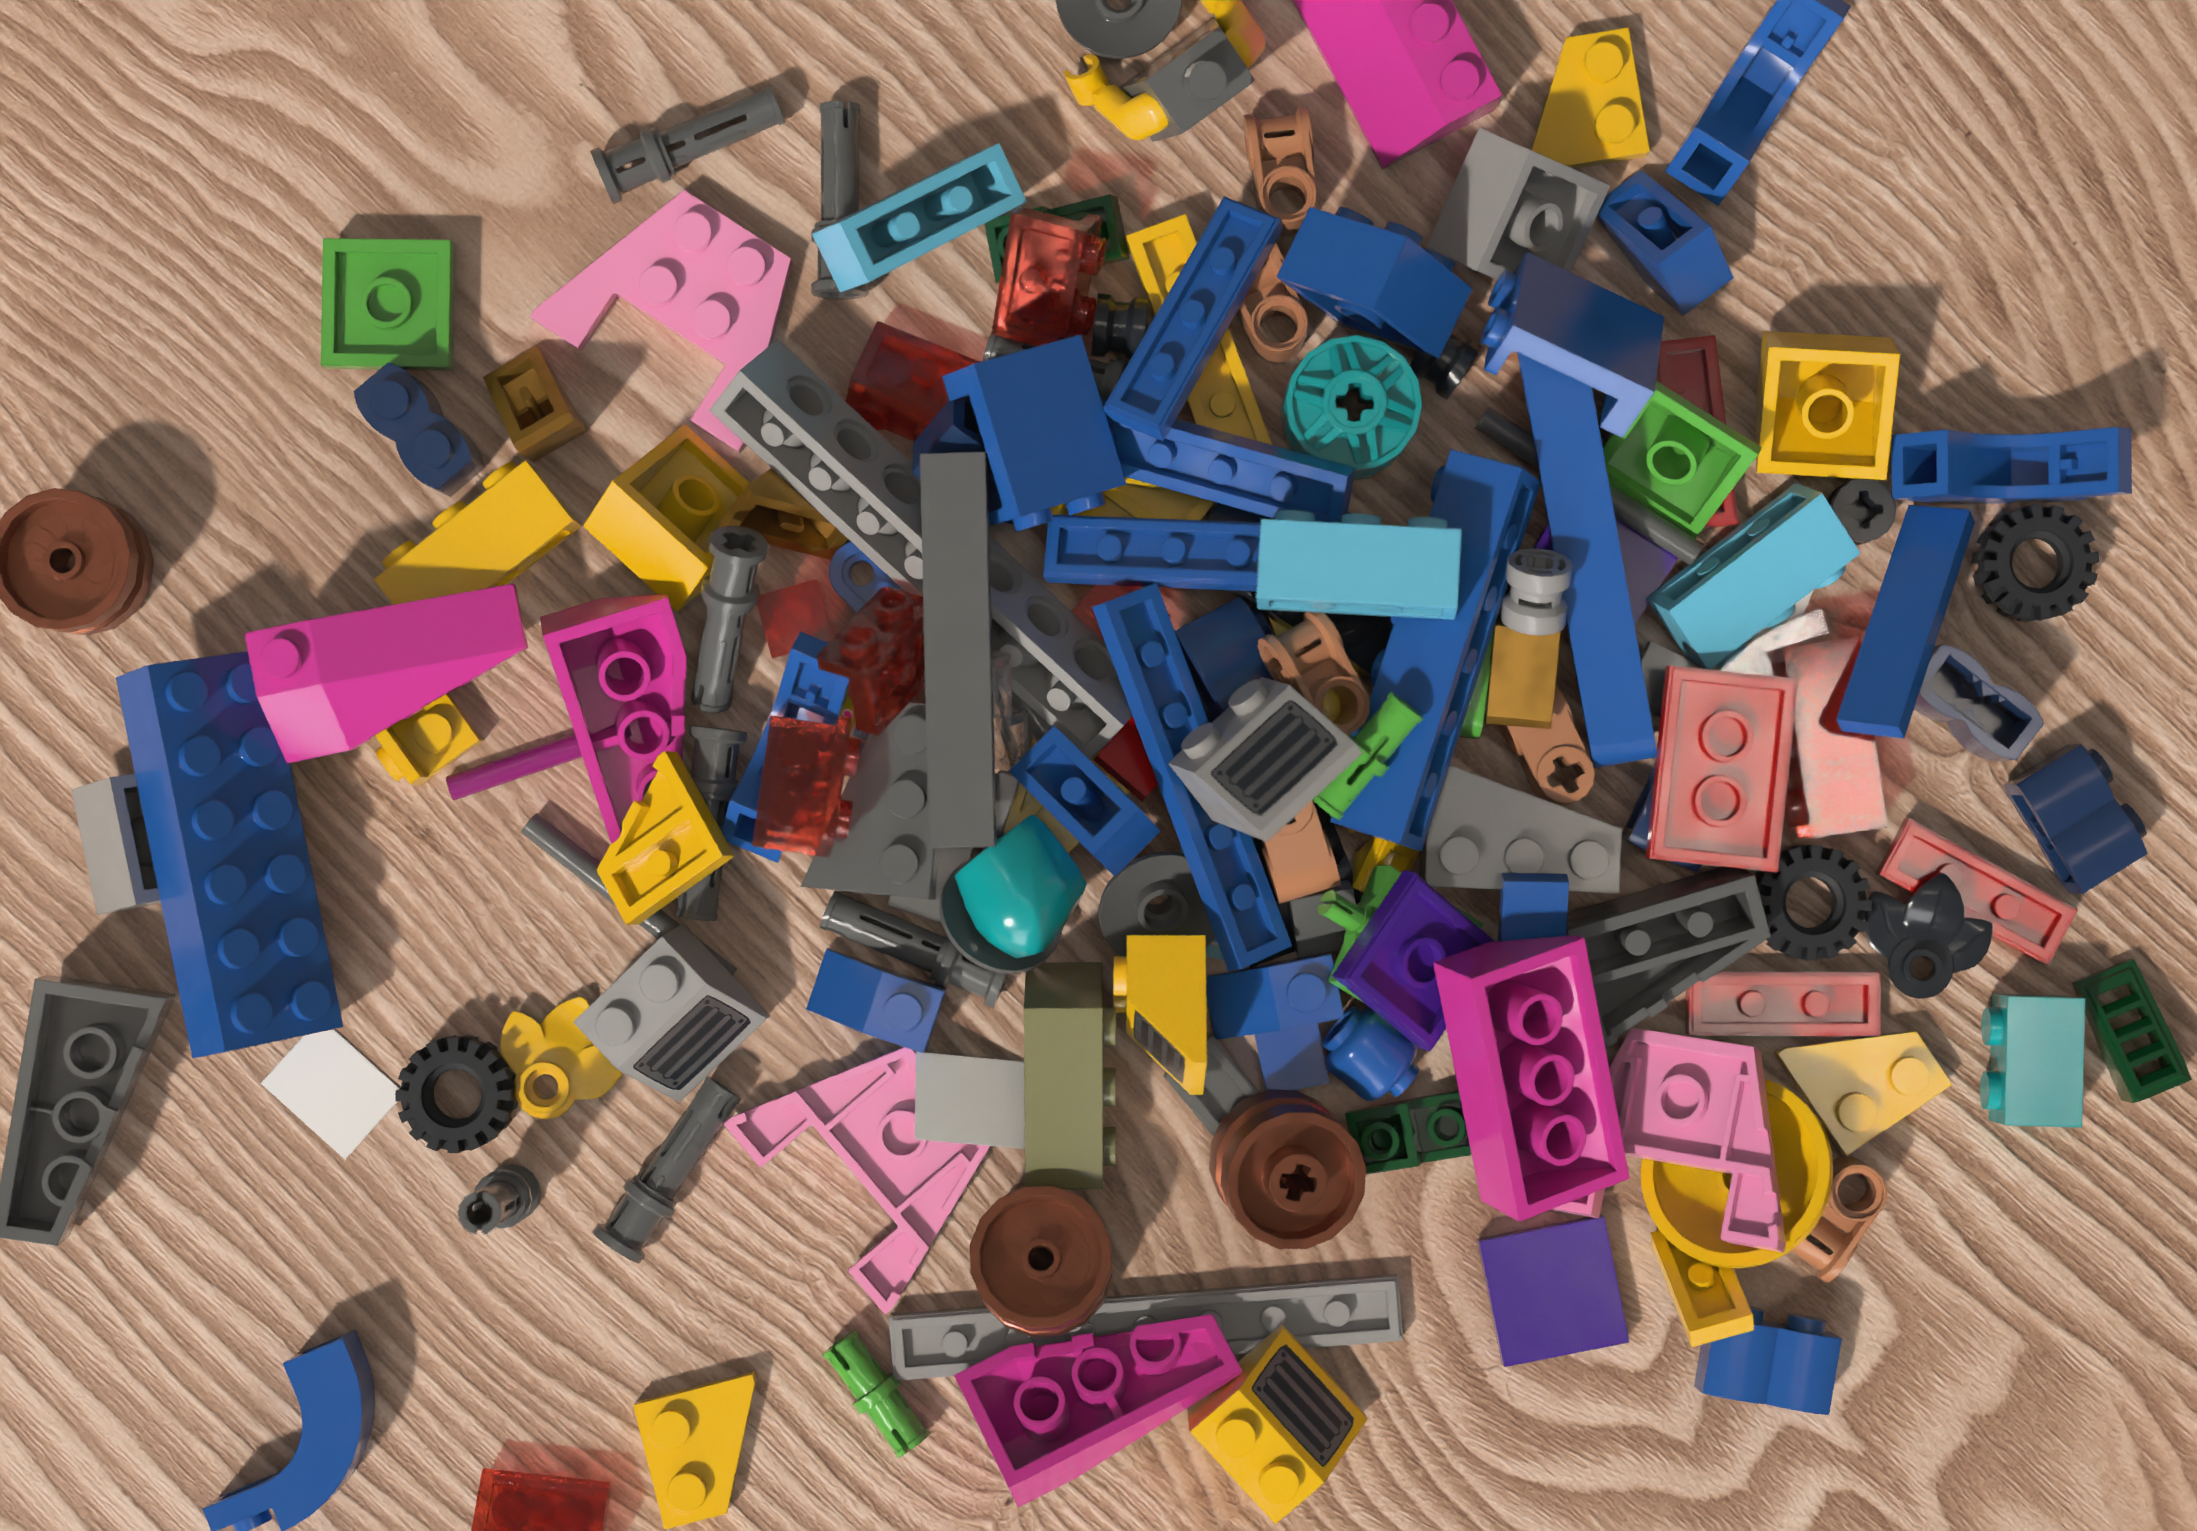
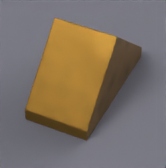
(533, 405)
(784, 518)
(1522, 678)

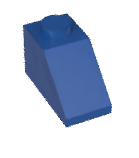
(1664, 242)
(1084, 800)
(1273, 997)
(876, 1000)

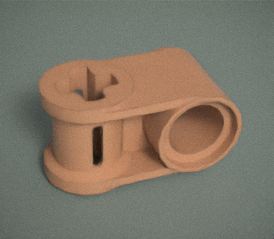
(1281, 158)
(1268, 298)
(1317, 668)
(1540, 747)
(1300, 858)
(1842, 1223)

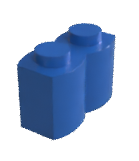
(1773, 1364)

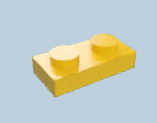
(1703, 1294)

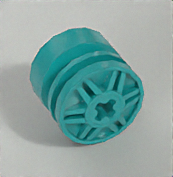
(1381, 380)

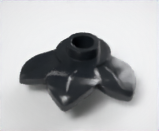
(1930, 927)

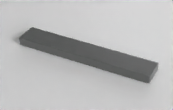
(958, 650)

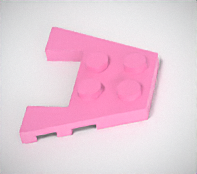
(691, 276)
(1703, 1110)
(871, 1127)

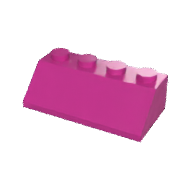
(1402, 69)
(1532, 1072)

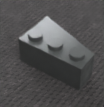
(889, 818)
(1495, 830)
(1665, 941)

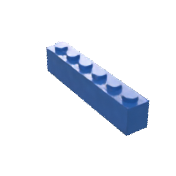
(1439, 660)

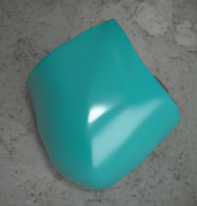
(1021, 889)

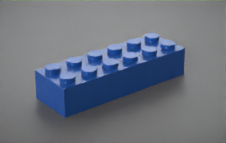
(227, 856)

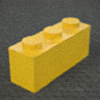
(482, 542)

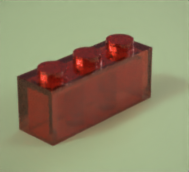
(1830, 770)

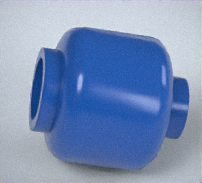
(1370, 1055)

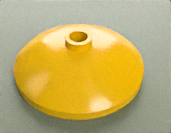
(1692, 1201)

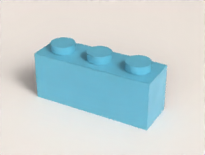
(919, 218)
(1358, 566)
(1754, 576)

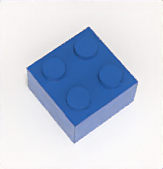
(1375, 279)

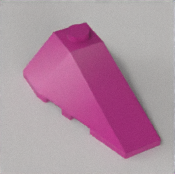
(624, 667)
(358, 672)
(1081, 1400)

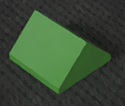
(1678, 460)

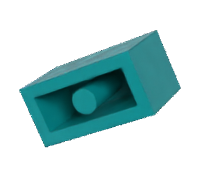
(2034, 1060)

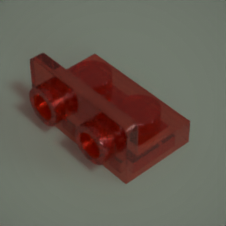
(1048, 277)
(901, 381)
(880, 656)
(803, 785)
(539, 1502)

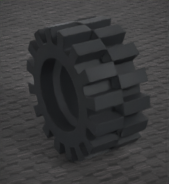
(2073, 559)
(1847, 910)
(418, 1094)

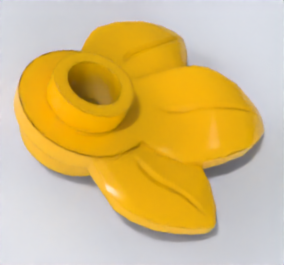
(557, 1050)

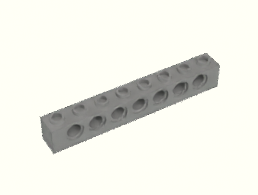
(876, 504)

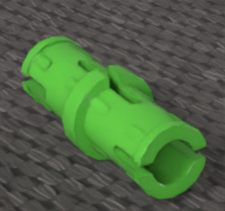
(1377, 742)
(876, 1393)

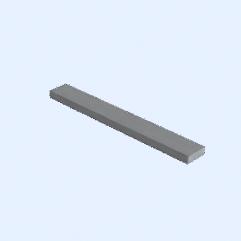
(1313, 1311)

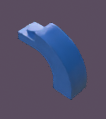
(1753, 94)
(2011, 467)
(802, 695)
(337, 1421)

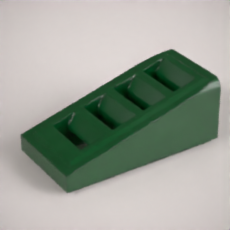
(2162, 1045)

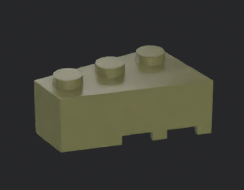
(1067, 1076)

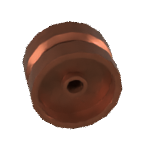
(109, 569)
(1287, 1169)
(1050, 1299)

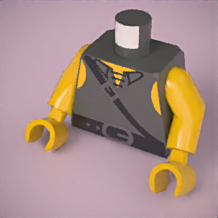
(1183, 82)

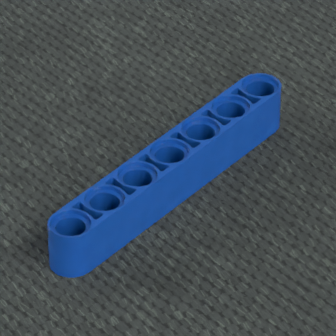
(1587, 534)

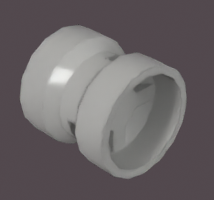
(1536, 591)

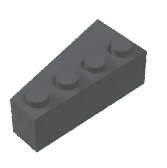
(71, 1091)

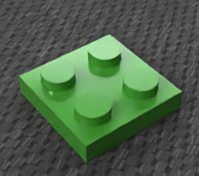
(387, 303)

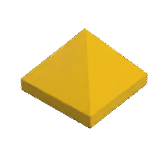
(1378, 853)

